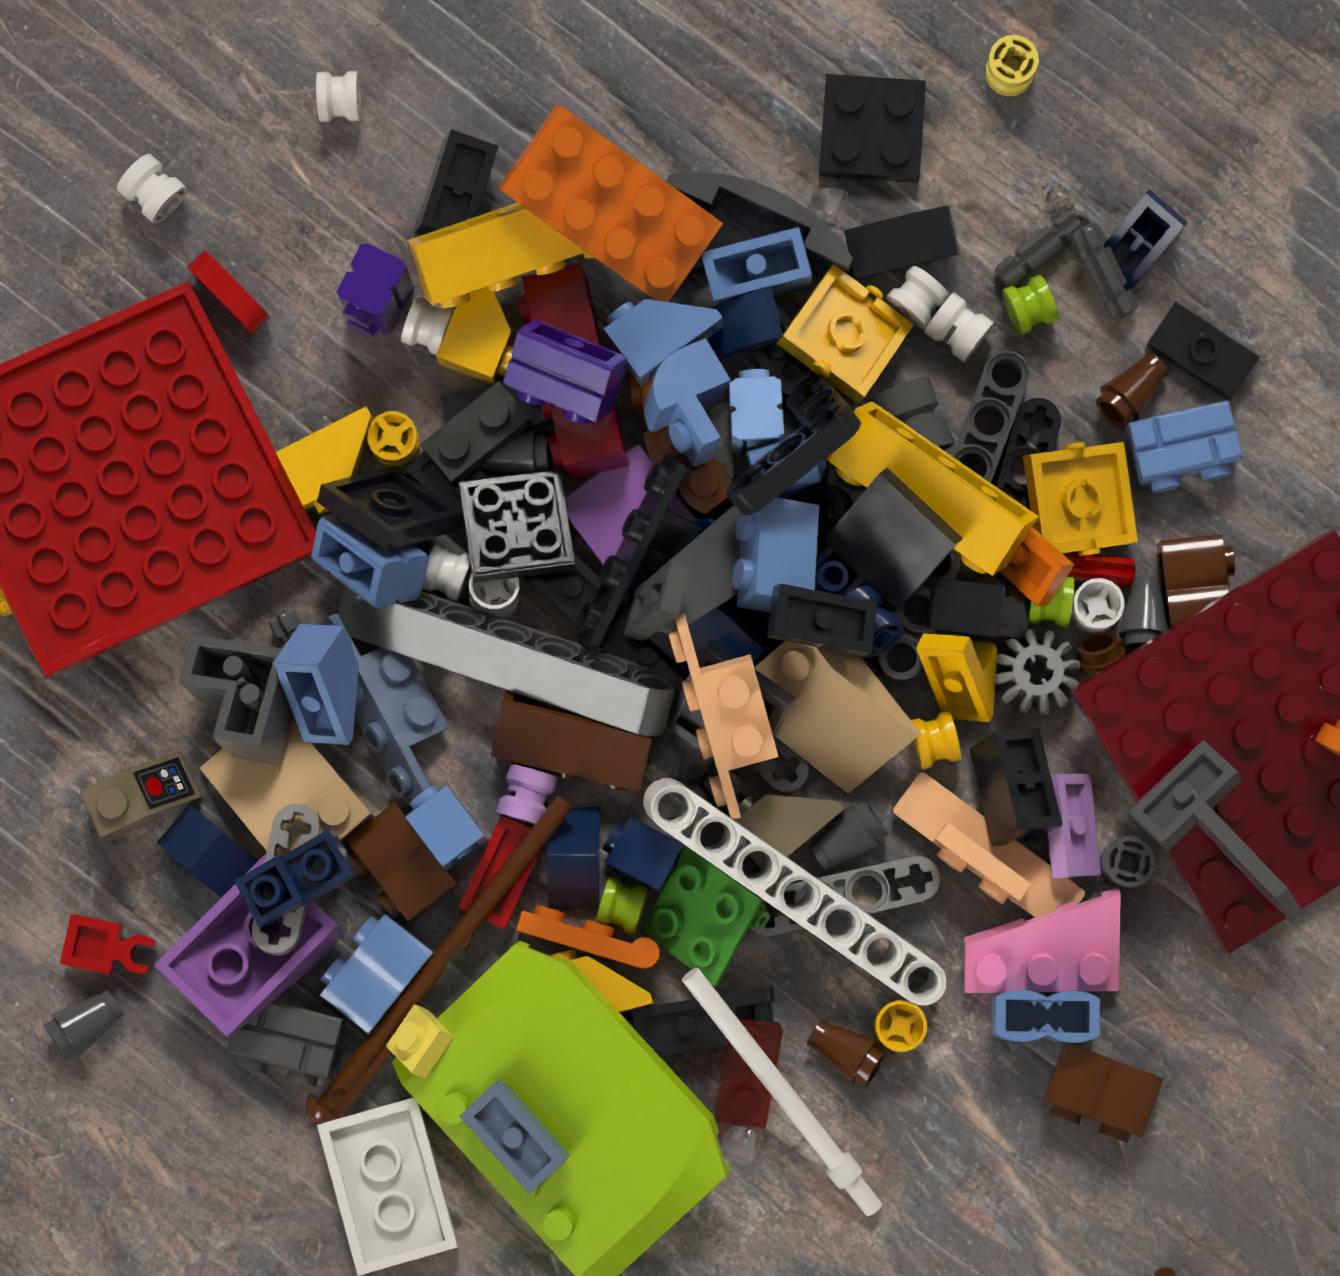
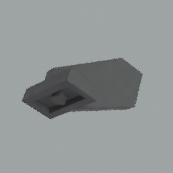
(688, 583)
(1188, 799)

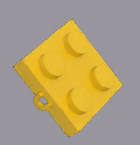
(845, 333)
(1082, 497)

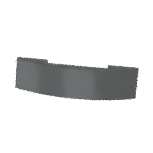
(821, 242)

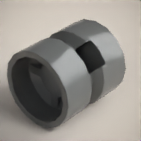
(915, 406)

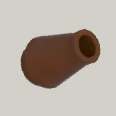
(1130, 392)
(847, 1052)

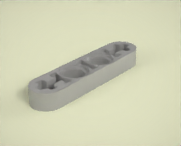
(843, 885)

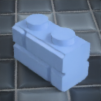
(755, 411)

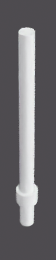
(841, 1166)

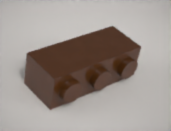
(569, 744)

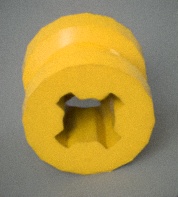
(388, 430)
(937, 740)

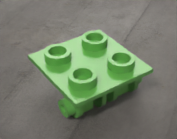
(703, 915)

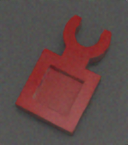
(98, 945)

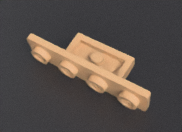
(732, 713)
(964, 842)

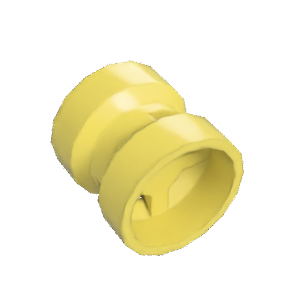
(1011, 75)

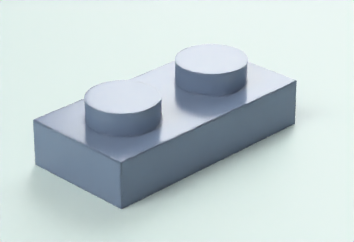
(515, 1135)

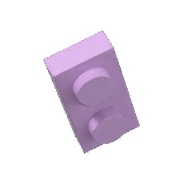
(1075, 844)

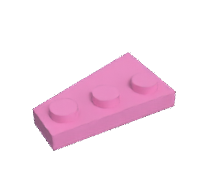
(1050, 953)

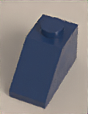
(642, 853)

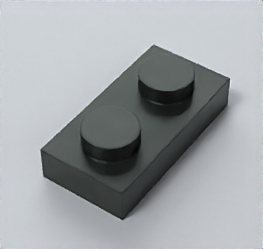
(476, 433)

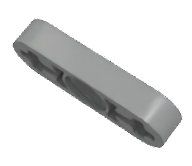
(282, 839)

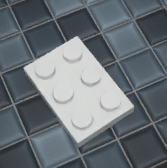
(387, 1186)

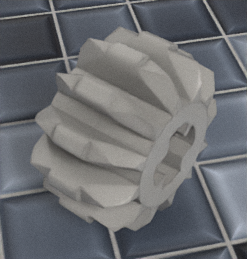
(1020, 678)

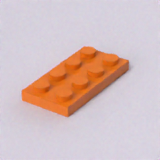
(610, 205)

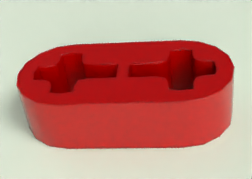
(228, 292)

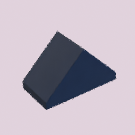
(1144, 237)
(206, 851)
(575, 861)

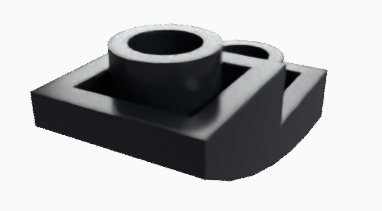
(902, 242)

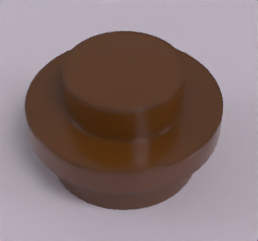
(1098, 652)

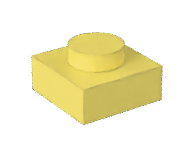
(419, 1041)

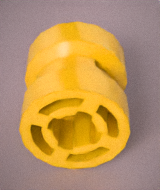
(903, 1020)

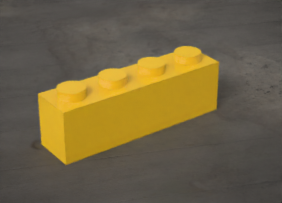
(487, 253)
(978, 511)

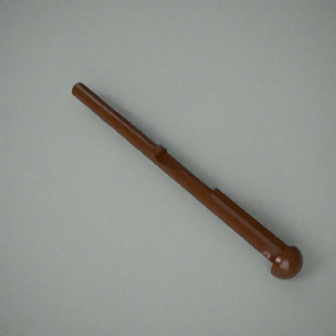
(373, 1050)

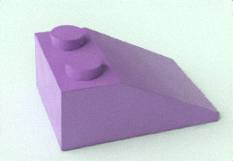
(229, 973)

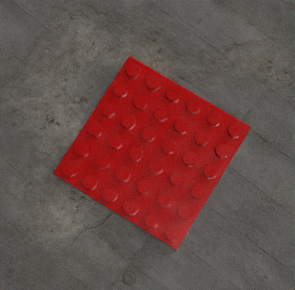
(134, 482)

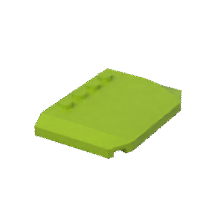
(631, 1125)

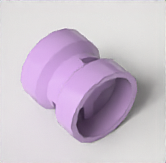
(526, 794)

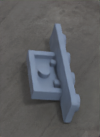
(395, 715)

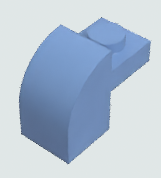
(678, 397)

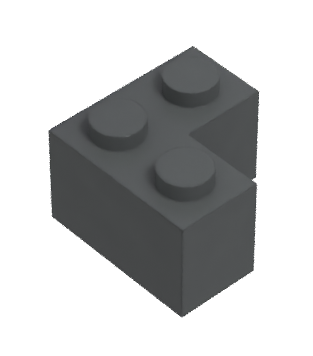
(244, 682)

